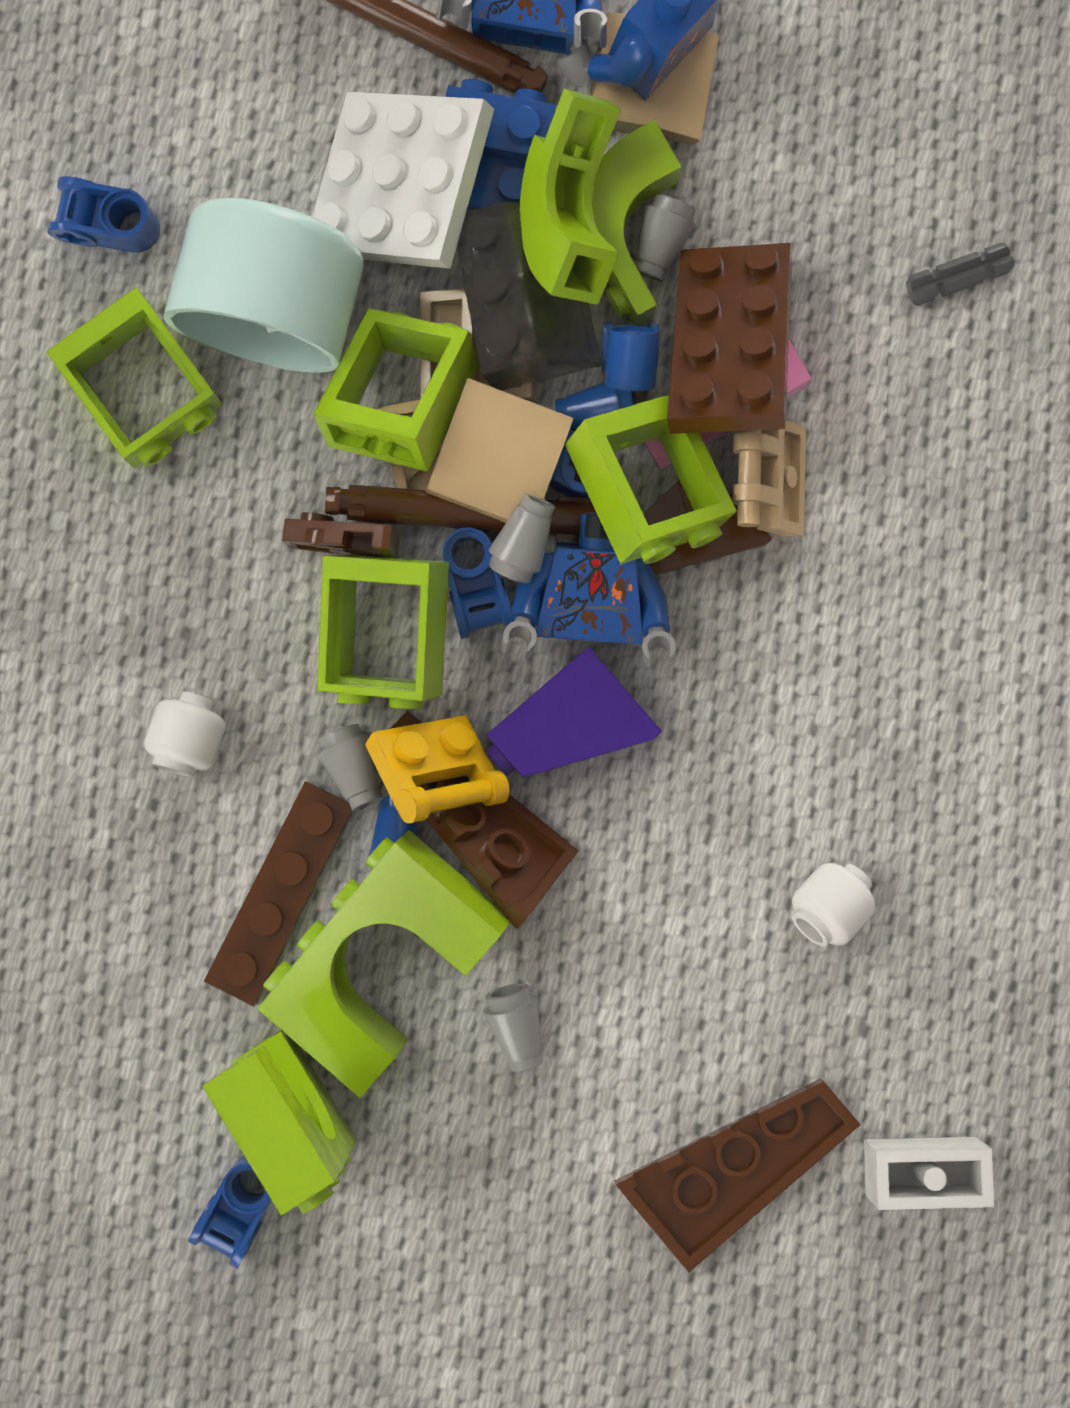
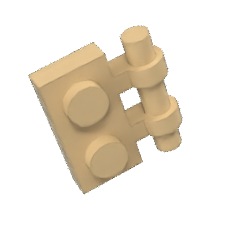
(771, 479)

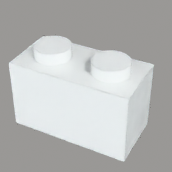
(928, 1173)

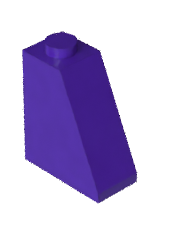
(570, 720)

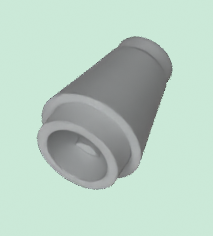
(662, 235)
(523, 540)
(351, 766)
(515, 1023)

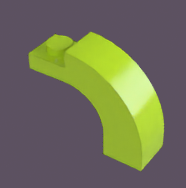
(625, 179)
(557, 200)

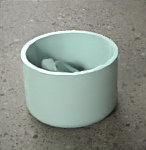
(265, 284)

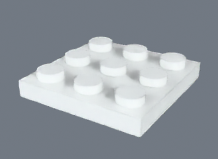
(403, 174)

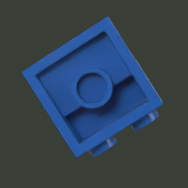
(507, 141)

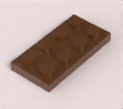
(731, 339)

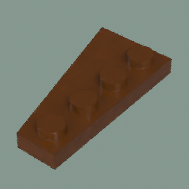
(501, 847)
(730, 1175)

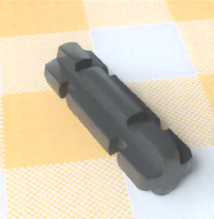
(959, 274)

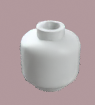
(184, 734)
(833, 904)

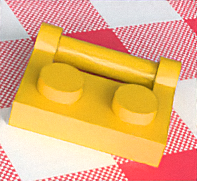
(432, 754)

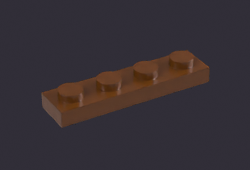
(279, 894)

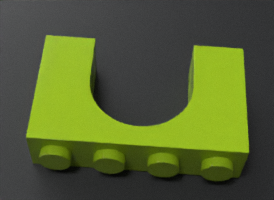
(316, 997)
(284, 1122)

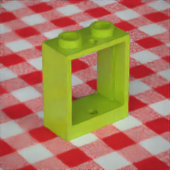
(105, 335)
(384, 434)
(630, 535)
(338, 628)

